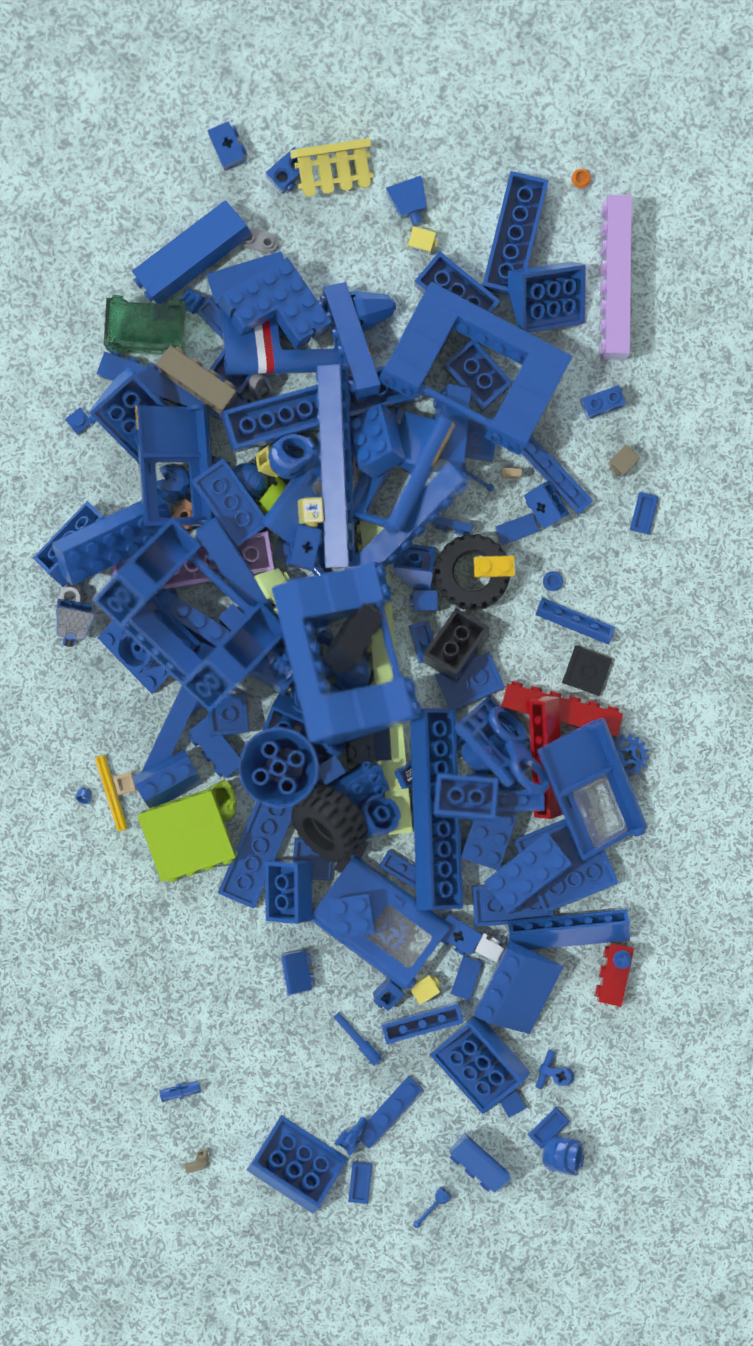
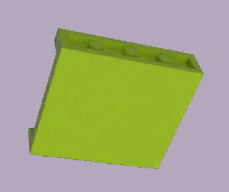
(187, 835)

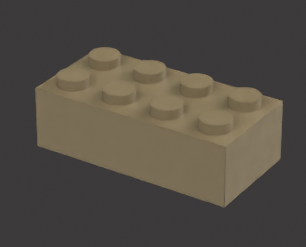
(196, 380)

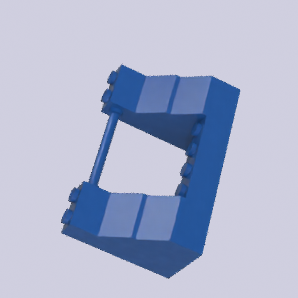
(429, 331)
(143, 577)
(321, 600)

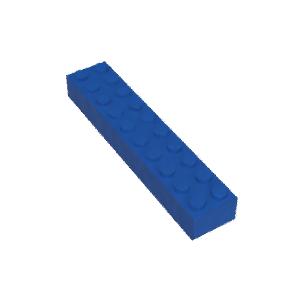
(295, 414)
(435, 838)

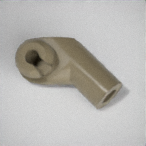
(200, 1162)

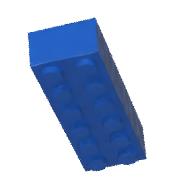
(515, 229)
(105, 542)

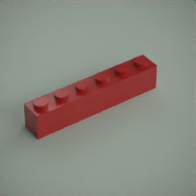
(571, 710)
(544, 729)

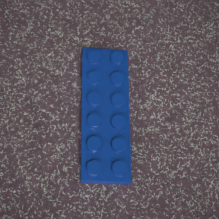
(257, 844)

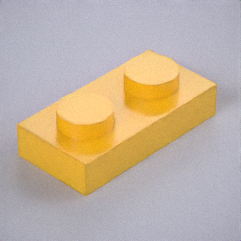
(494, 566)

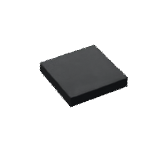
(586, 670)

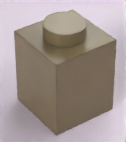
(623, 461)

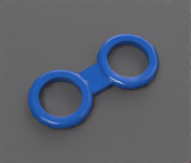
(517, 750)

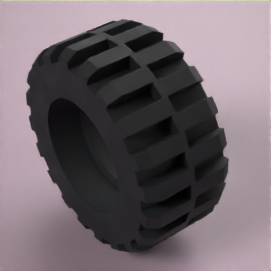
(445, 572)
(330, 823)

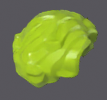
(225, 799)

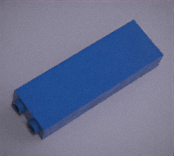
(191, 253)

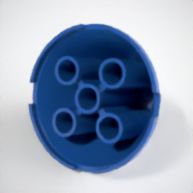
(261, 769)

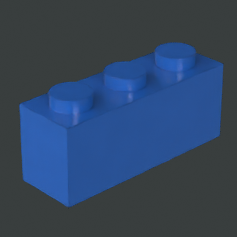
(215, 749)

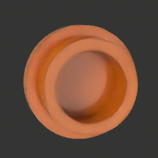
(581, 178)

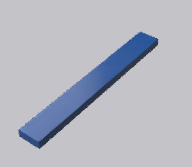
(175, 720)

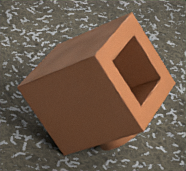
(183, 510)

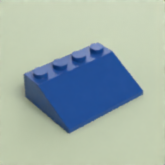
(548, 296)
(117, 410)
(518, 989)
(480, 1064)
(297, 1164)

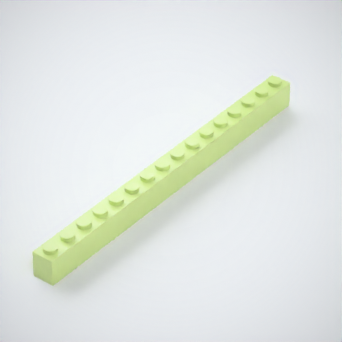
(383, 674)

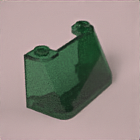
(144, 326)

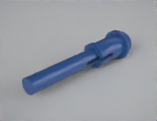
(365, 1047)

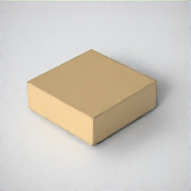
(511, 473)
(124, 783)

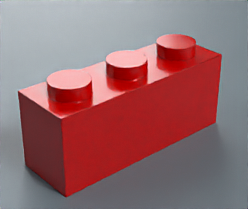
(613, 979)

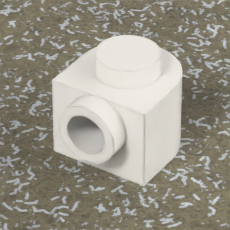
(70, 592)

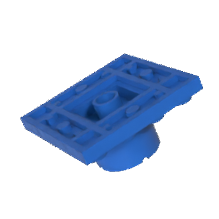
(137, 659)
(483, 747)

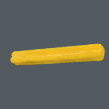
(111, 793)

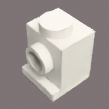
(489, 948)

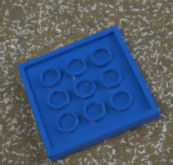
(581, 879)

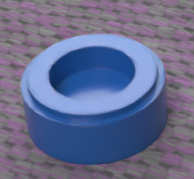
(552, 581)

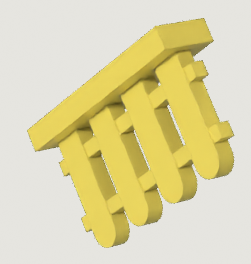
(324, 168)

